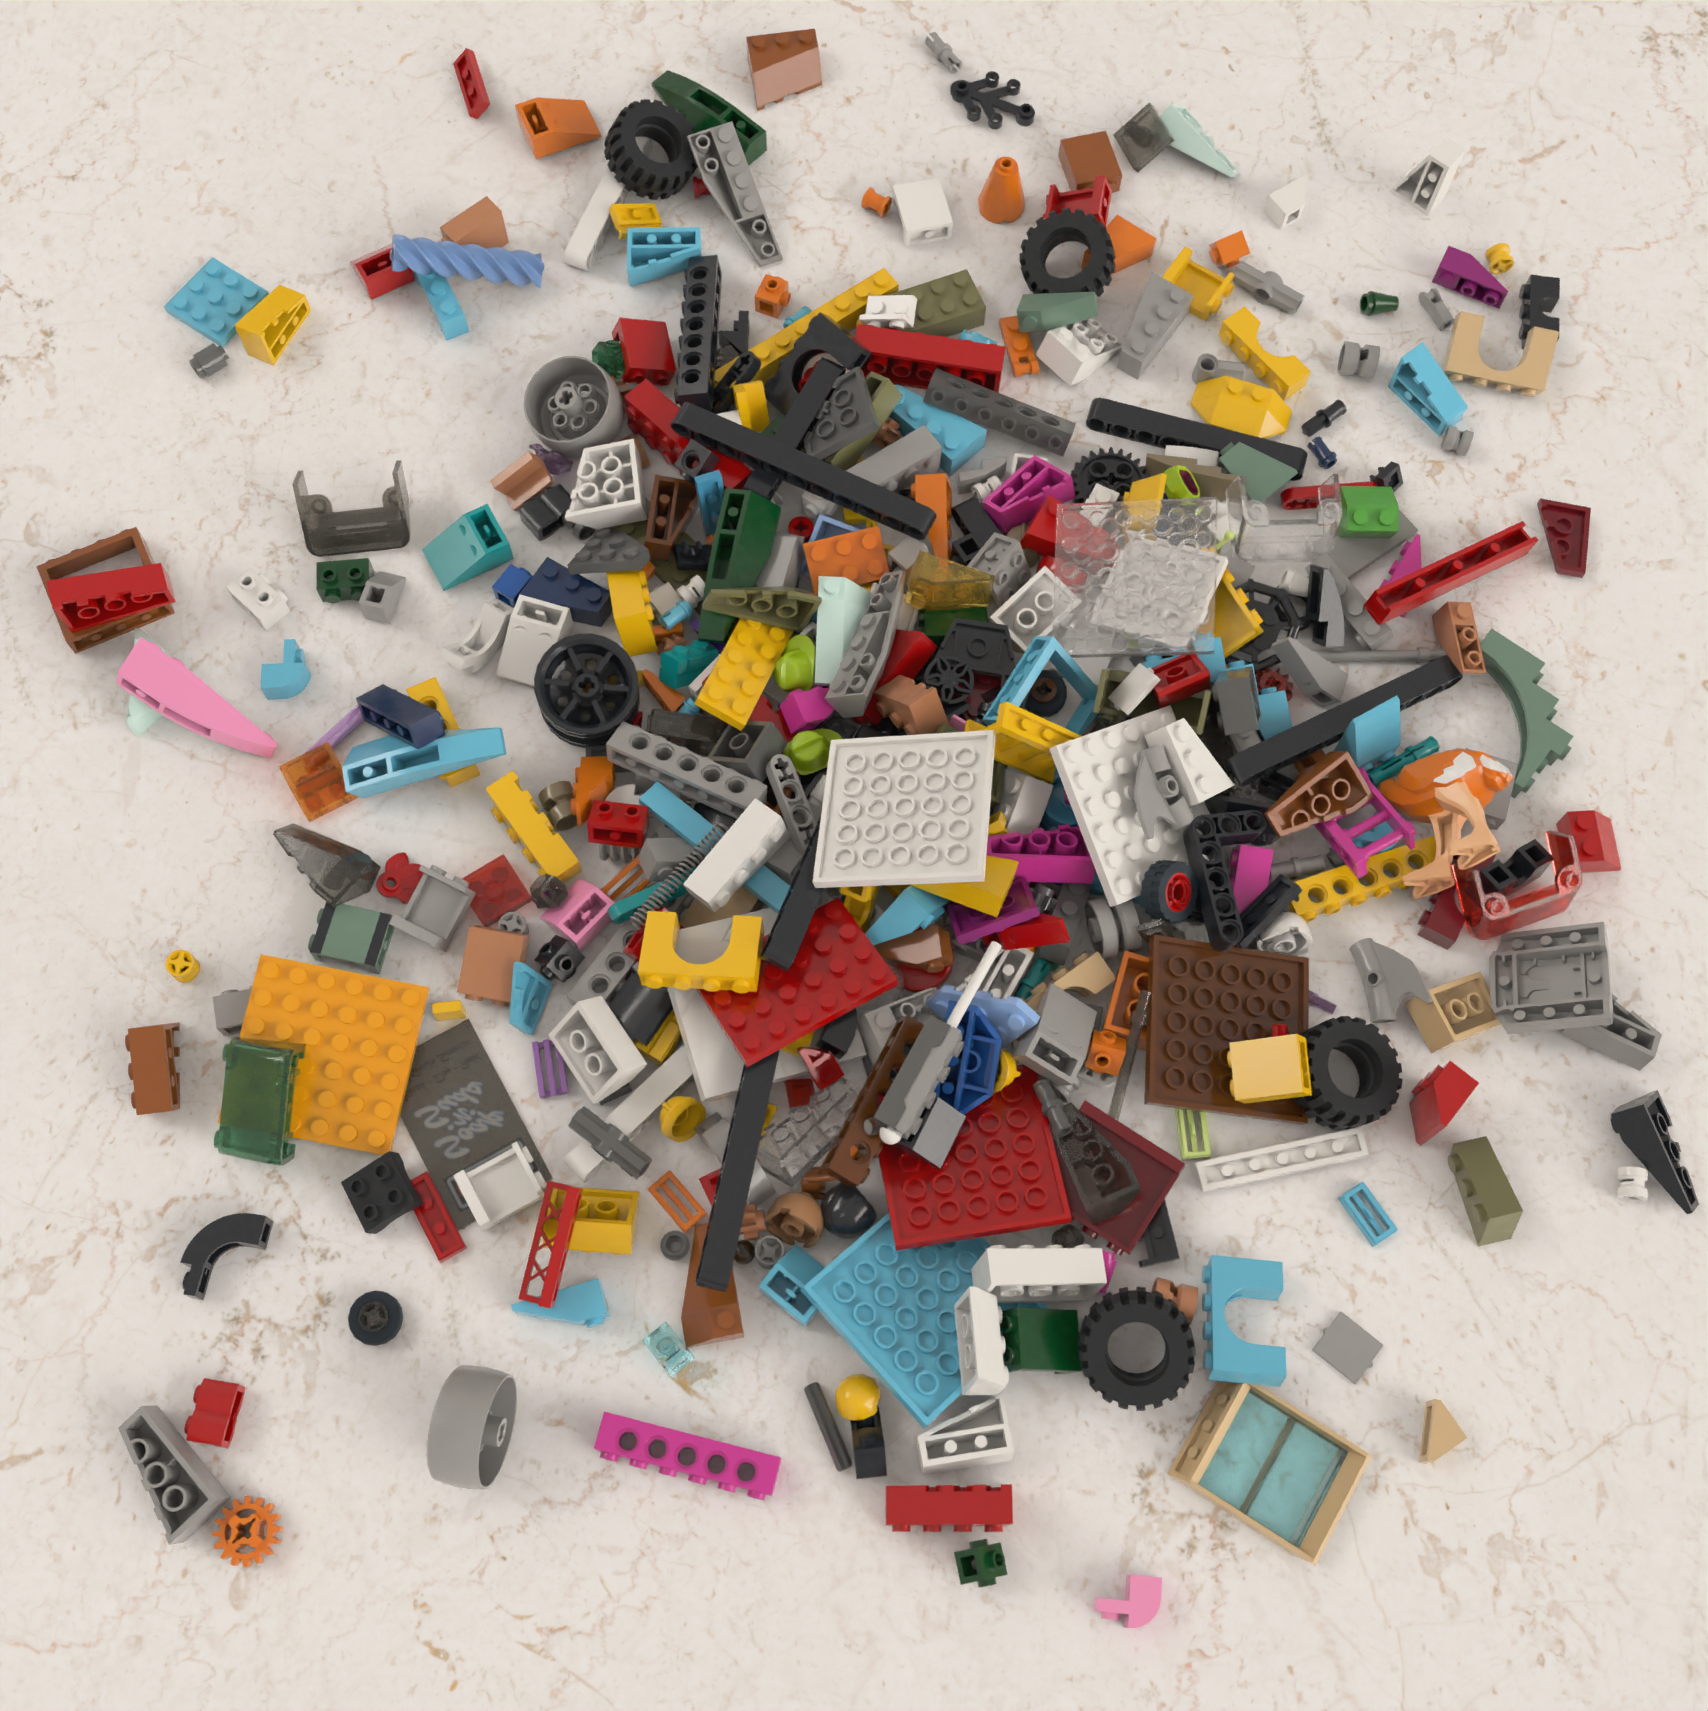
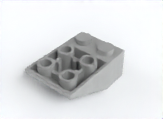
(1059, 1039)

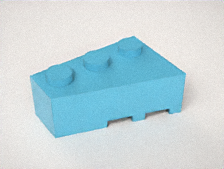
(660, 251)

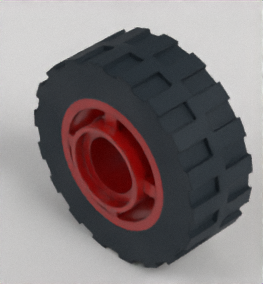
(1169, 891)

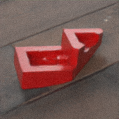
(821, 1066)

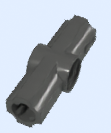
(610, 1142)

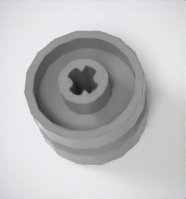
(1112, 927)

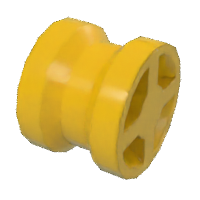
(1499, 258)
(180, 959)

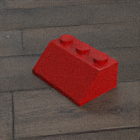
(1439, 1099)

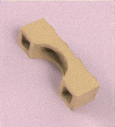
(1085, 977)

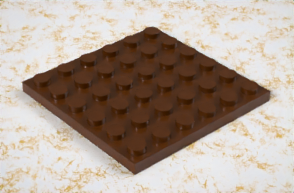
(1204, 1004)

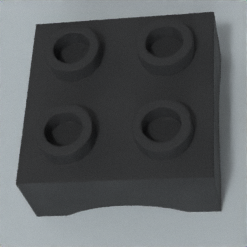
(381, 1192)

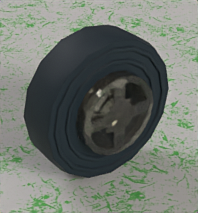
(366, 1312)

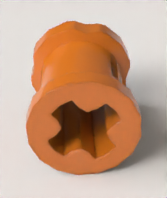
(876, 202)

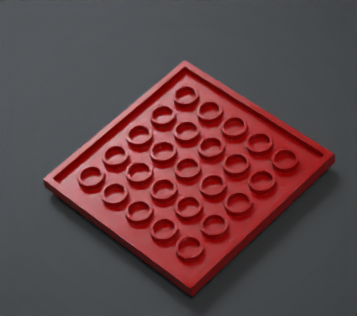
(993, 1181)

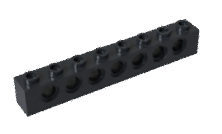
(699, 332)

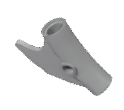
(1158, 793)
(1386, 979)

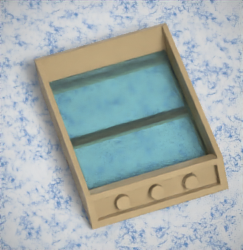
(1270, 1467)

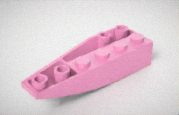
(187, 700)

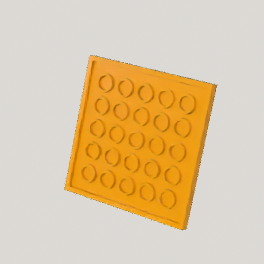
(356, 1051)

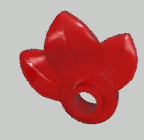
(403, 874)

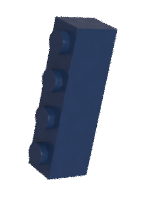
(401, 716)

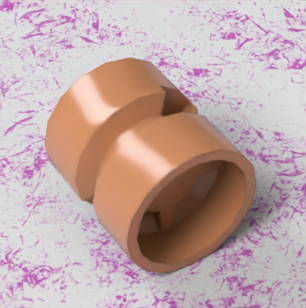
(1184, 1295)

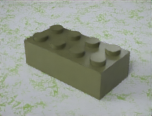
(946, 305)

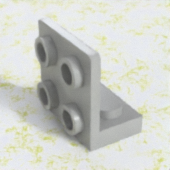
(1007, 562)

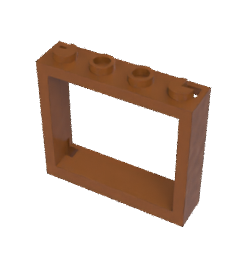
(88, 556)

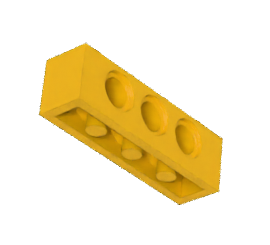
(431, 695)

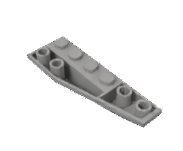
(734, 189)
(868, 649)

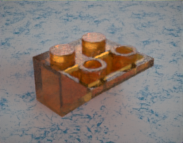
(317, 781)

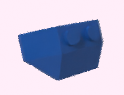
(975, 1069)

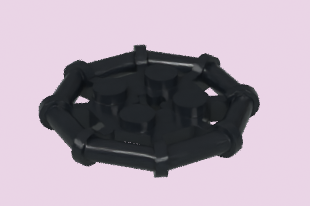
(1271, 624)

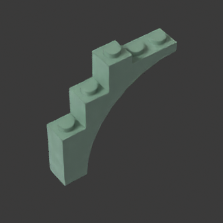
(1518, 676)

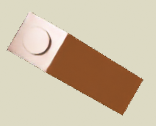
(919, 950)

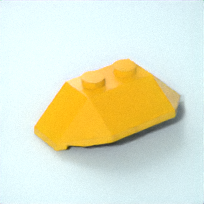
(1241, 407)

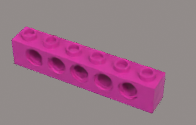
(615, 1427)

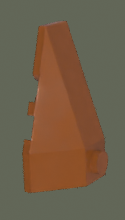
(708, 1313)

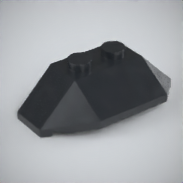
(1225, 804)

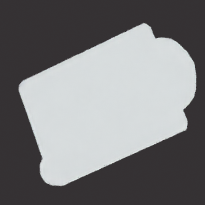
(303, 920)

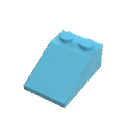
(1373, 735)
(906, 914)

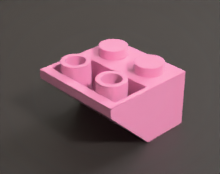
(580, 914)

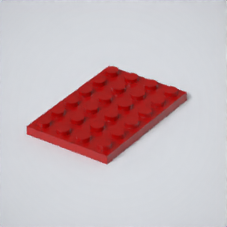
(827, 979)

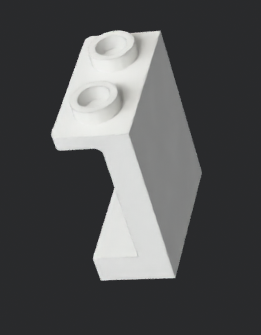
(923, 211)
(501, 1186)

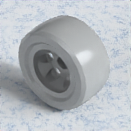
(557, 393)
(471, 1427)

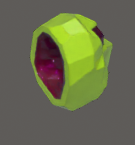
(1180, 483)

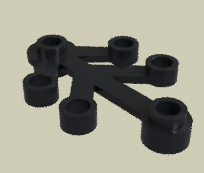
(965, 92)

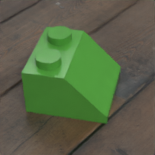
(1368, 512)

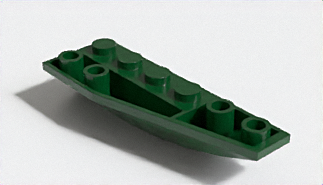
(707, 110)
(738, 553)

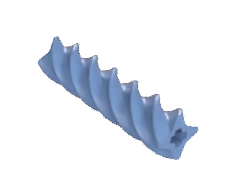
(468, 260)

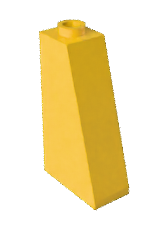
(983, 895)

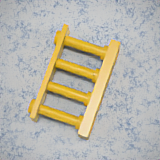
(1029, 729)

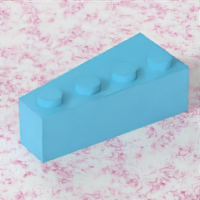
(956, 435)

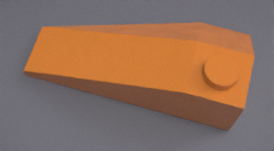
(936, 493)

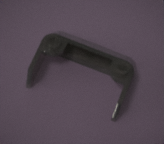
(354, 530)

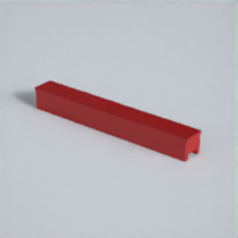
(1449, 573)

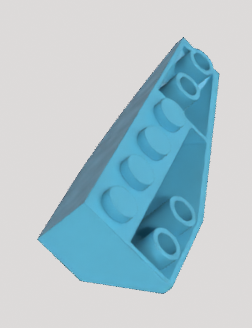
(393, 763)

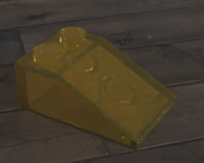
(947, 584)

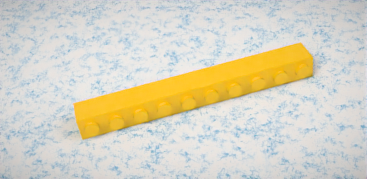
(843, 309)

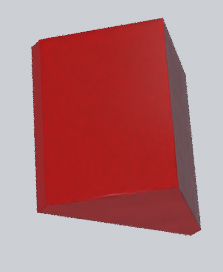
(1180, 679)

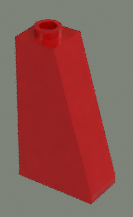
(907, 657)

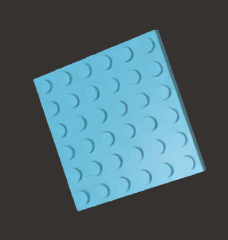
(902, 1312)

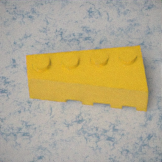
(531, 829)

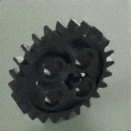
(1109, 467)

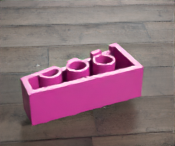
(1046, 855)

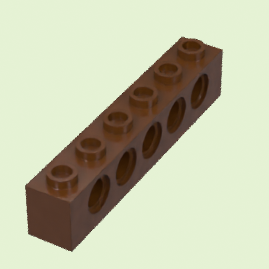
(838, 1160)

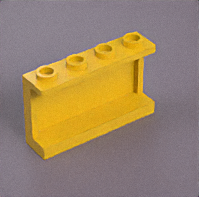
(1232, 617)

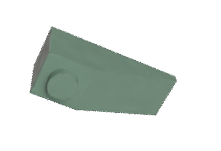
(1054, 310)

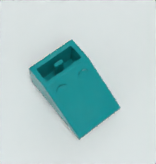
(468, 548)

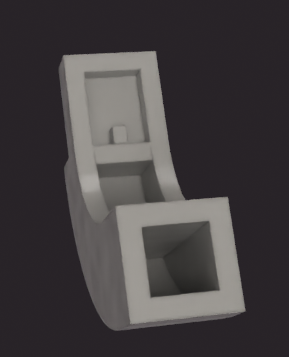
(714, 1134)

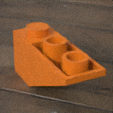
(594, 781)

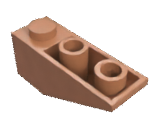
(1459, 637)

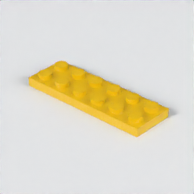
(742, 671)

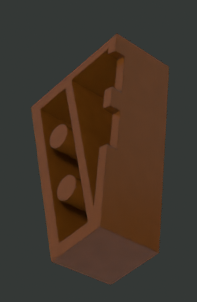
(670, 513)

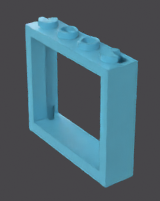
(1027, 671)

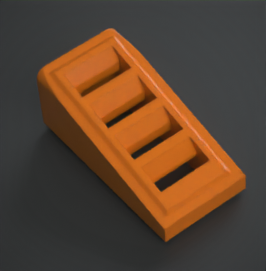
(666, 696)

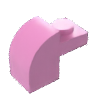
(1140, 1602)

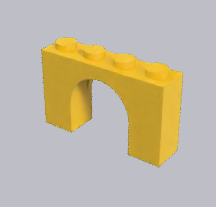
(734, 970)

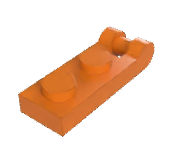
(1018, 347)

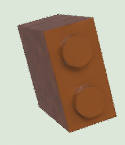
(1089, 157)

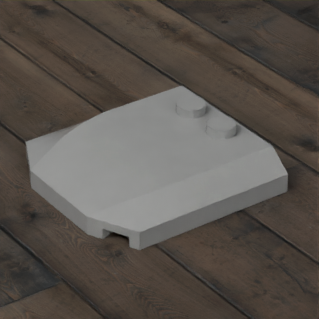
(1552, 979)

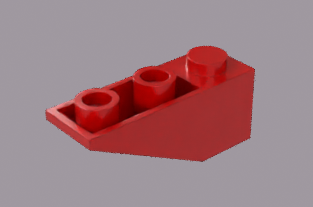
(1037, 932)

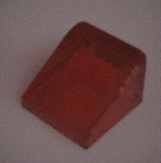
(799, 1092)

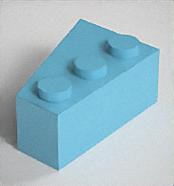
(1427, 390)

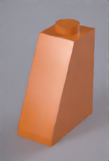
(1129, 244)

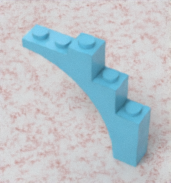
(1272, 703)

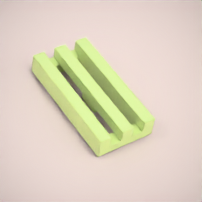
(1194, 1154)

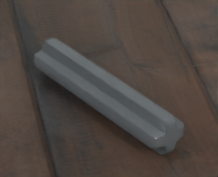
(828, 1426)

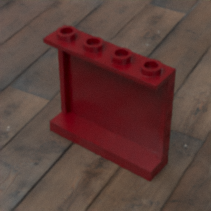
(1153, 1168)

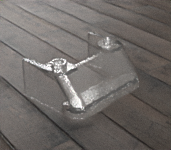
(1282, 540)

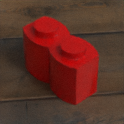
(214, 1413)

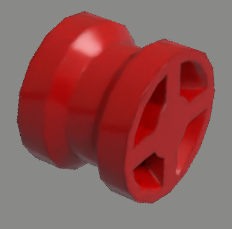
(801, 523)

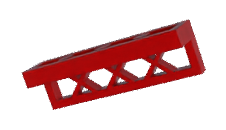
(558, 1250)

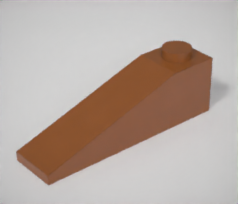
(1322, 793)

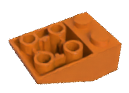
(555, 124)

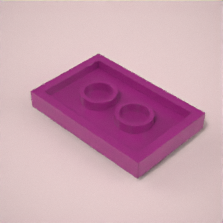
(974, 924)

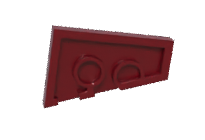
(1566, 535)

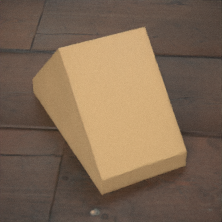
(1439, 1432)

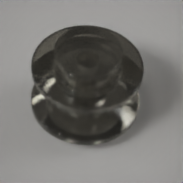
(1067, 1236)

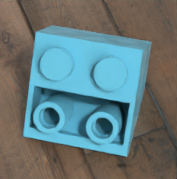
(785, 1283)

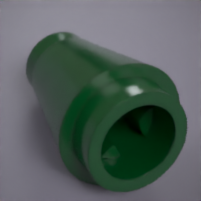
(1377, 303)

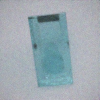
(668, 1349)

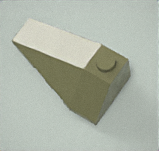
(773, 606)

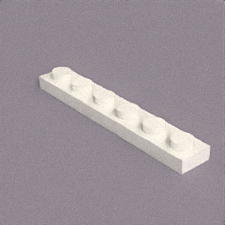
(1281, 1159)

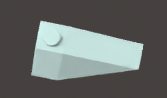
(1188, 139)

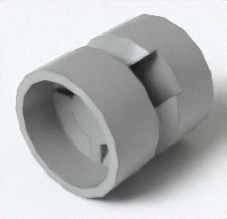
(1358, 359)

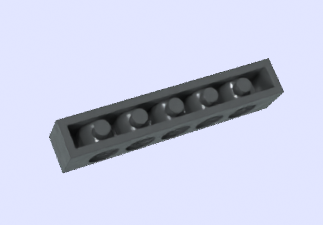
(999, 412)

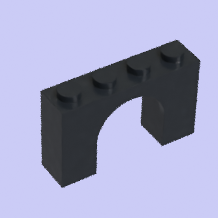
(821, 337)

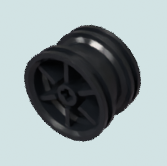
(571, 655)

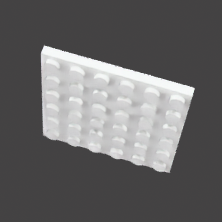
(1100, 786)
(906, 810)

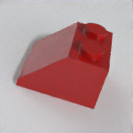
(1593, 840)

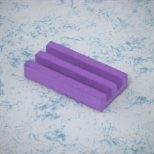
(546, 1044)

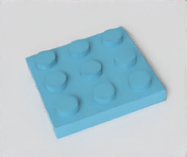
(215, 301)

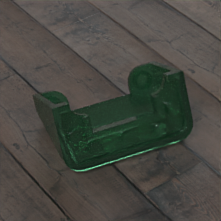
(258, 1100)

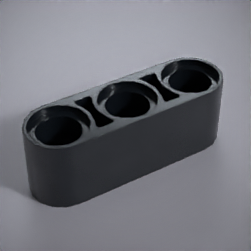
(972, 517)

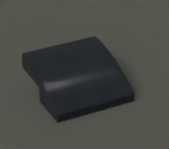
(640, 1009)

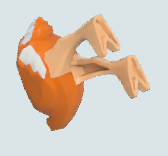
(1446, 793)

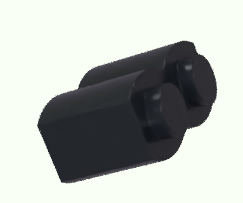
(545, 513)

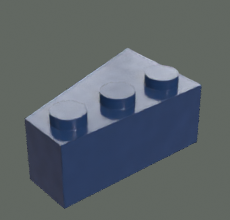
(584, 598)

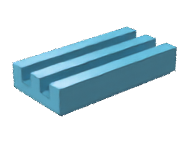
(1360, 1222)

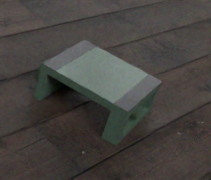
(352, 936)

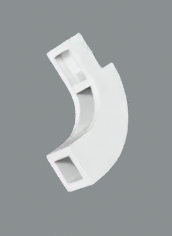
(482, 641)

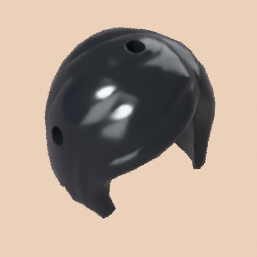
(846, 1211)

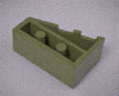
(1484, 1191)

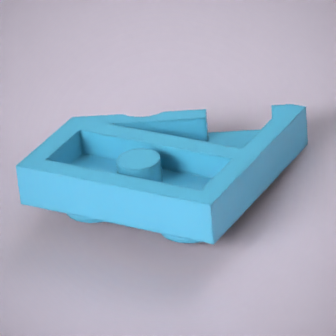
(527, 998)

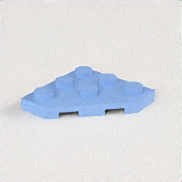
(1008, 1016)

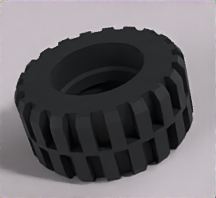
(633, 167)
(1061, 229)
(1376, 1070)
(1144, 1387)

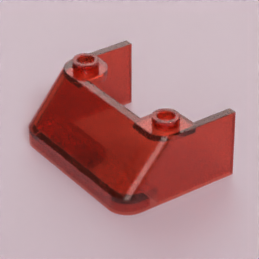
(1493, 915)

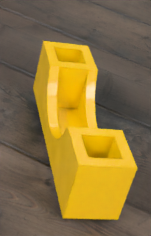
(1281, 374)

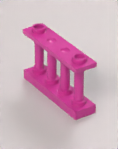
(1342, 839)

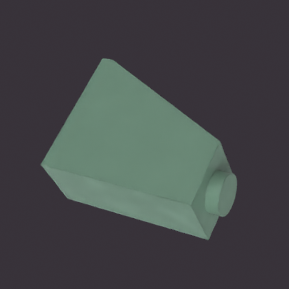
(1263, 472)

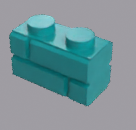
(685, 663)

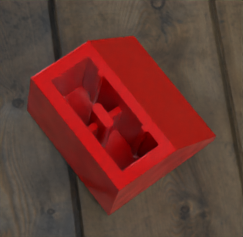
(377, 275)

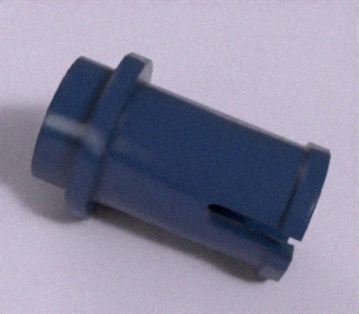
(1322, 453)

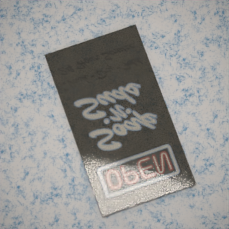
(461, 1114)

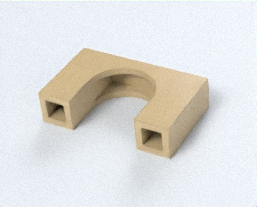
(1464, 361)

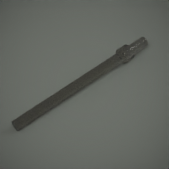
(1138, 1019)

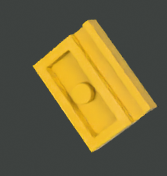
(634, 216)

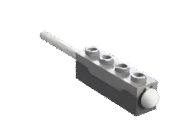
(927, 1064)

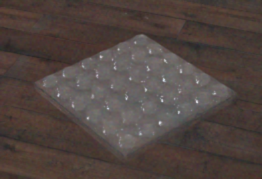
(1135, 577)

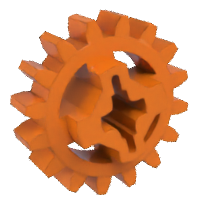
(238, 1522)

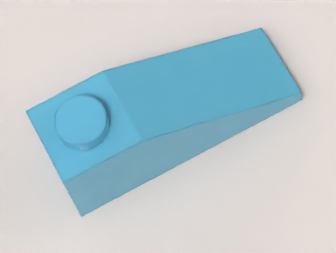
(574, 1305)

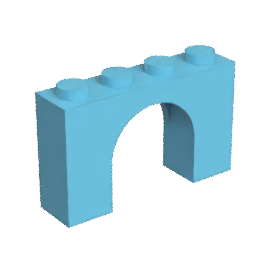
(1226, 1354)

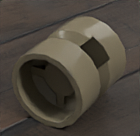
(557, 802)

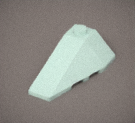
(837, 623)

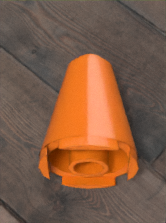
(1002, 193)

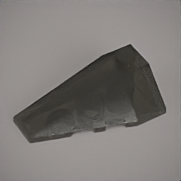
(334, 868)
(1097, 1169)

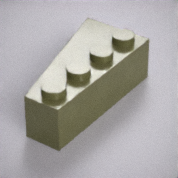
(884, 399)

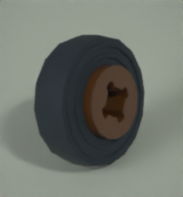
(1044, 703)

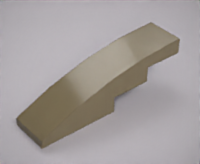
(1208, 478)

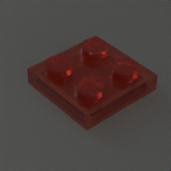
(496, 891)

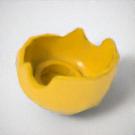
(857, 1397)

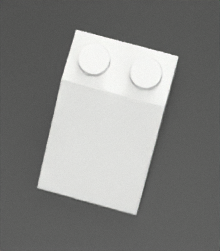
(1028, 611)

